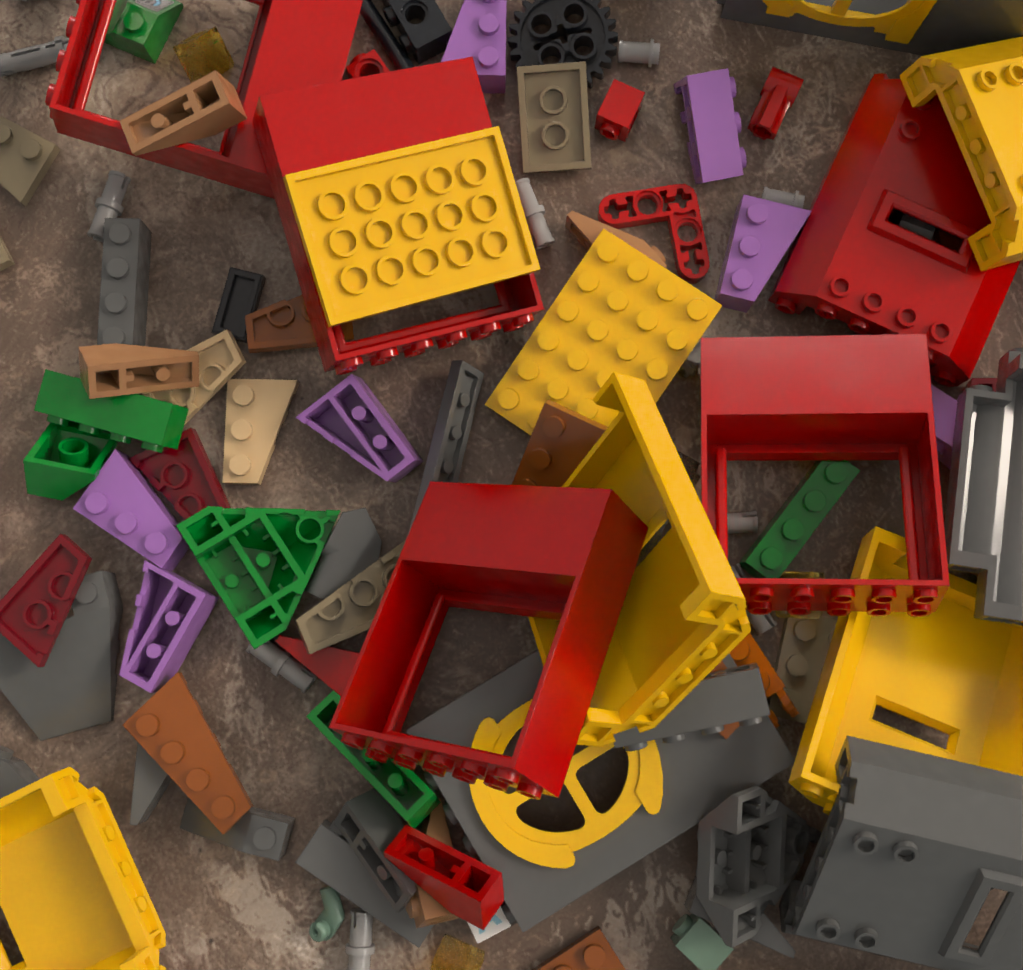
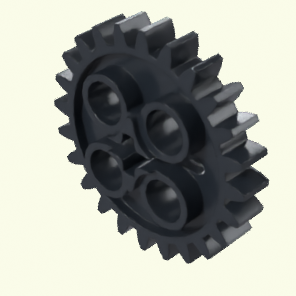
(554, 15)

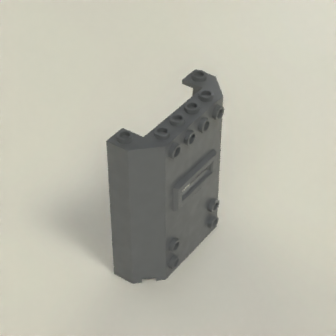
(914, 860)

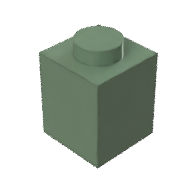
(700, 942)

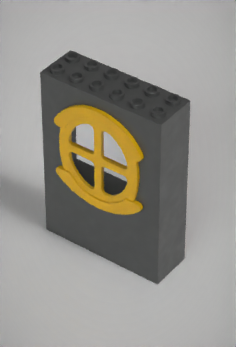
(662, 797)

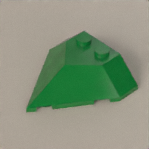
(258, 560)

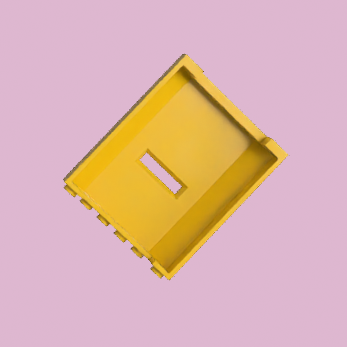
(984, 107)
(682, 598)
(932, 669)
(72, 882)

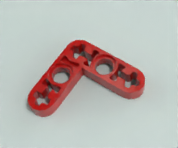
(675, 217)

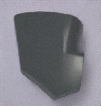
(348, 551)

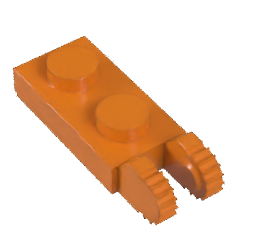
(750, 652)

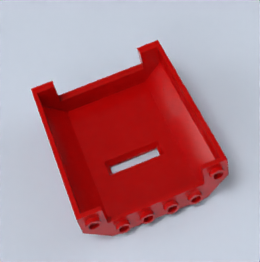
(879, 274)

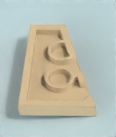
(218, 362)
(252, 425)

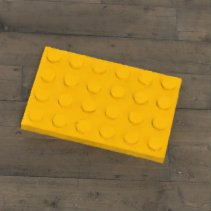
(411, 225)
(609, 318)

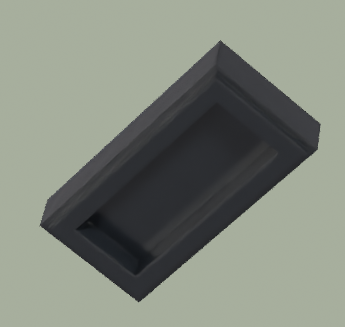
(238, 299)

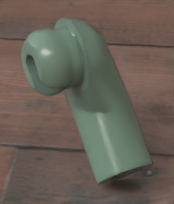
(330, 918)

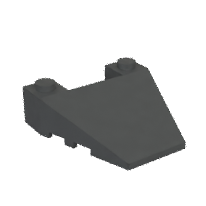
(79, 677)

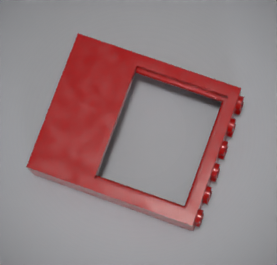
(288, 49)
(365, 118)
(828, 403)
(509, 553)

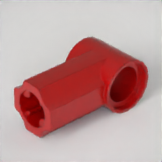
(777, 96)

